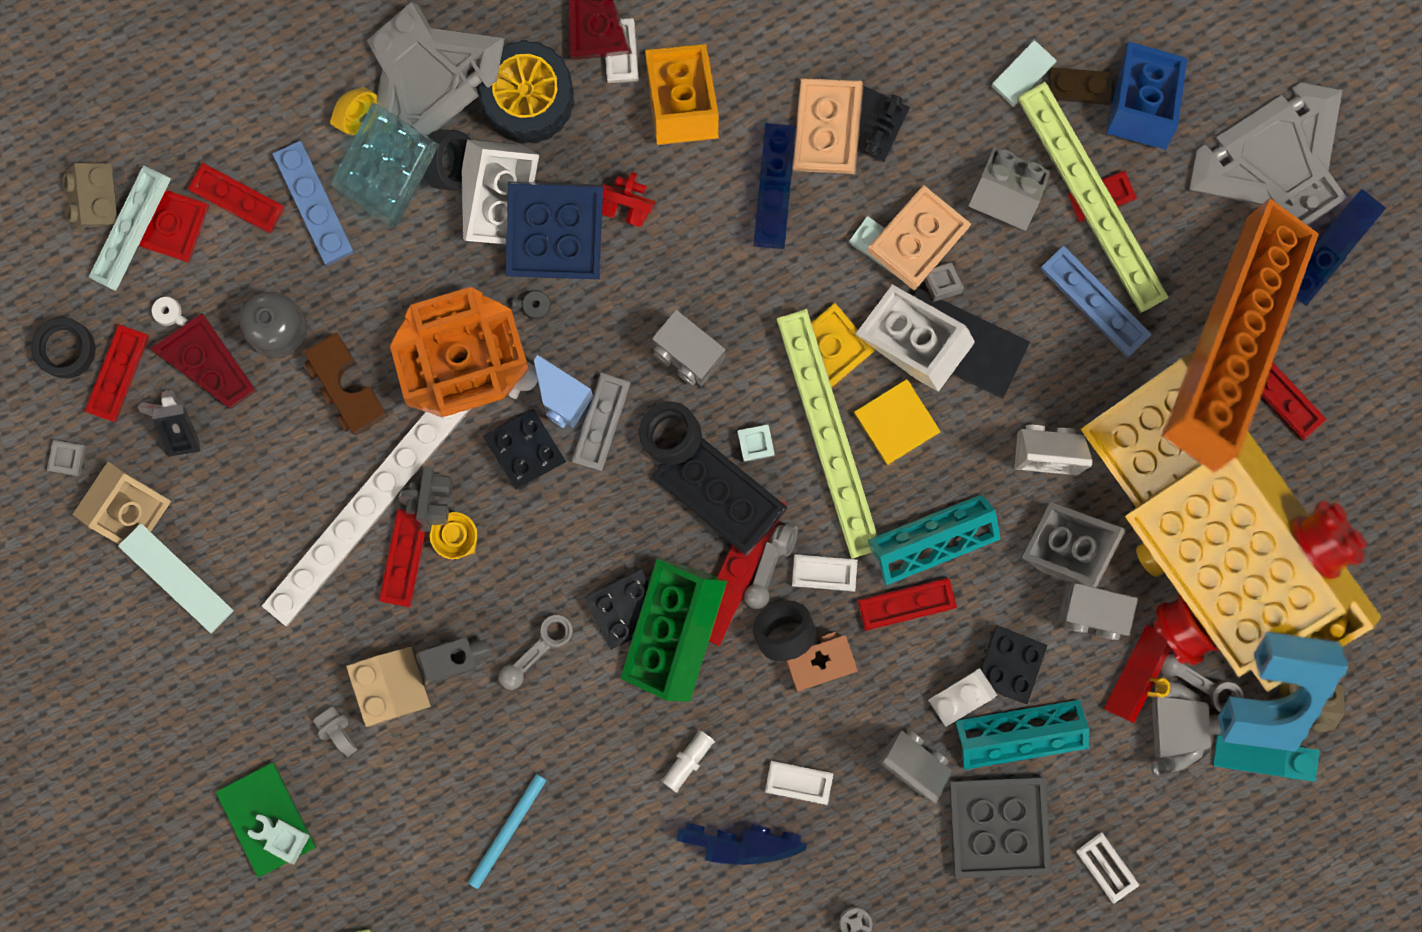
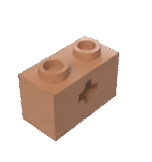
(839, 664)

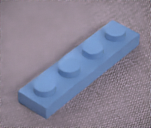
(313, 203)
(1095, 301)

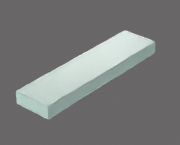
(129, 228)
(175, 578)

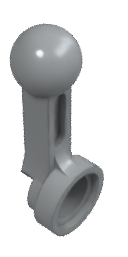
(783, 543)
(1174, 668)
(512, 675)

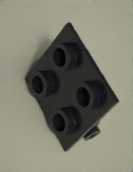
(879, 122)
(524, 449)
(619, 607)
(1012, 663)

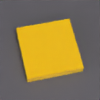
(839, 343)
(897, 422)

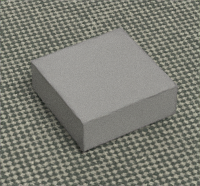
(943, 282)
(66, 458)

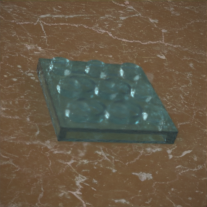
(384, 165)

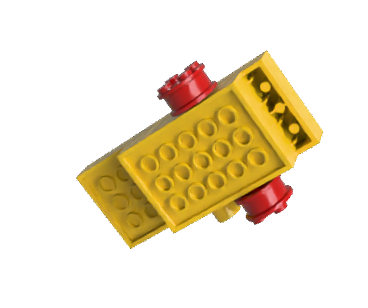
(1229, 539)

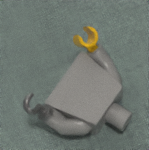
(1179, 726)

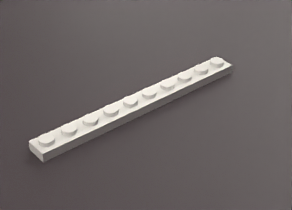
(360, 515)

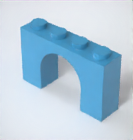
(1286, 721)

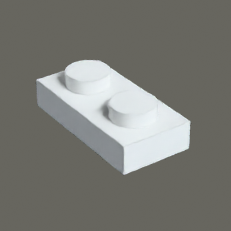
(962, 697)

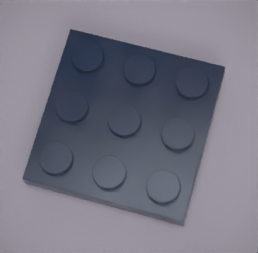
(554, 230)

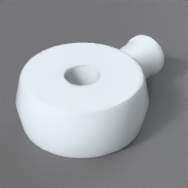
(174, 314)
(526, 382)

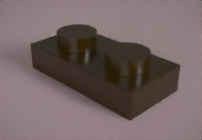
(1081, 85)

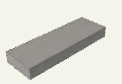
(601, 422)

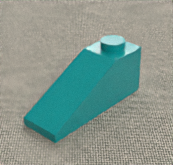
(1267, 761)

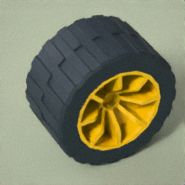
(530, 93)

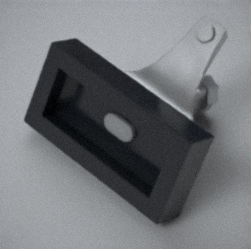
(172, 425)

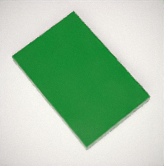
(263, 795)

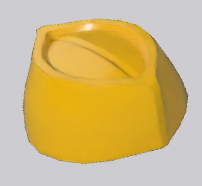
(351, 108)
(456, 538)

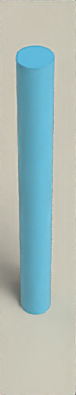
(507, 831)

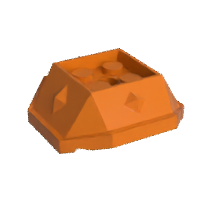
(451, 329)

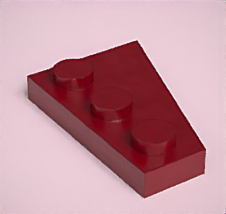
(596, 30)
(206, 360)

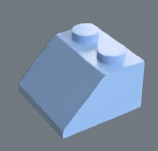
(561, 394)

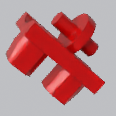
(639, 205)

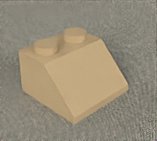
(120, 504)
(388, 686)

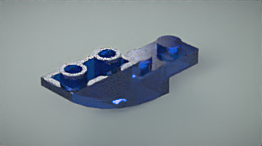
(774, 186)
(1337, 243)
(754, 848)

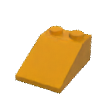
(682, 94)

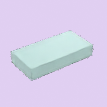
(1024, 73)

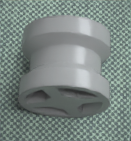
(861, 923)

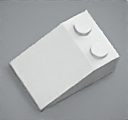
(485, 186)
(916, 337)
(1052, 451)

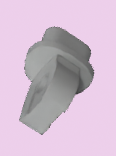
(331, 726)

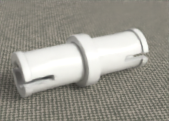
(687, 761)

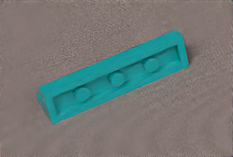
(935, 533)
(1024, 740)

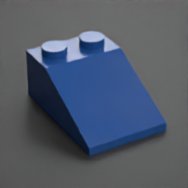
(1147, 96)

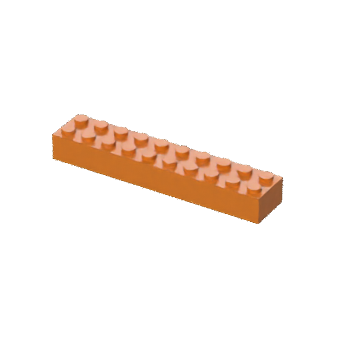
(1241, 337)

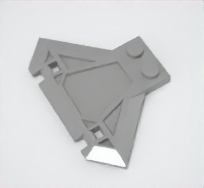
(428, 68)
(1278, 156)

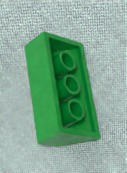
(673, 631)

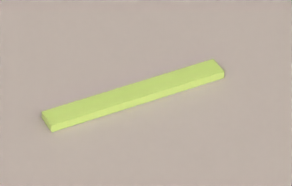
(1092, 197)
(828, 431)

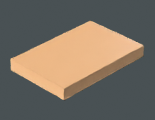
(827, 126)
(918, 237)

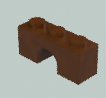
(329, 362)

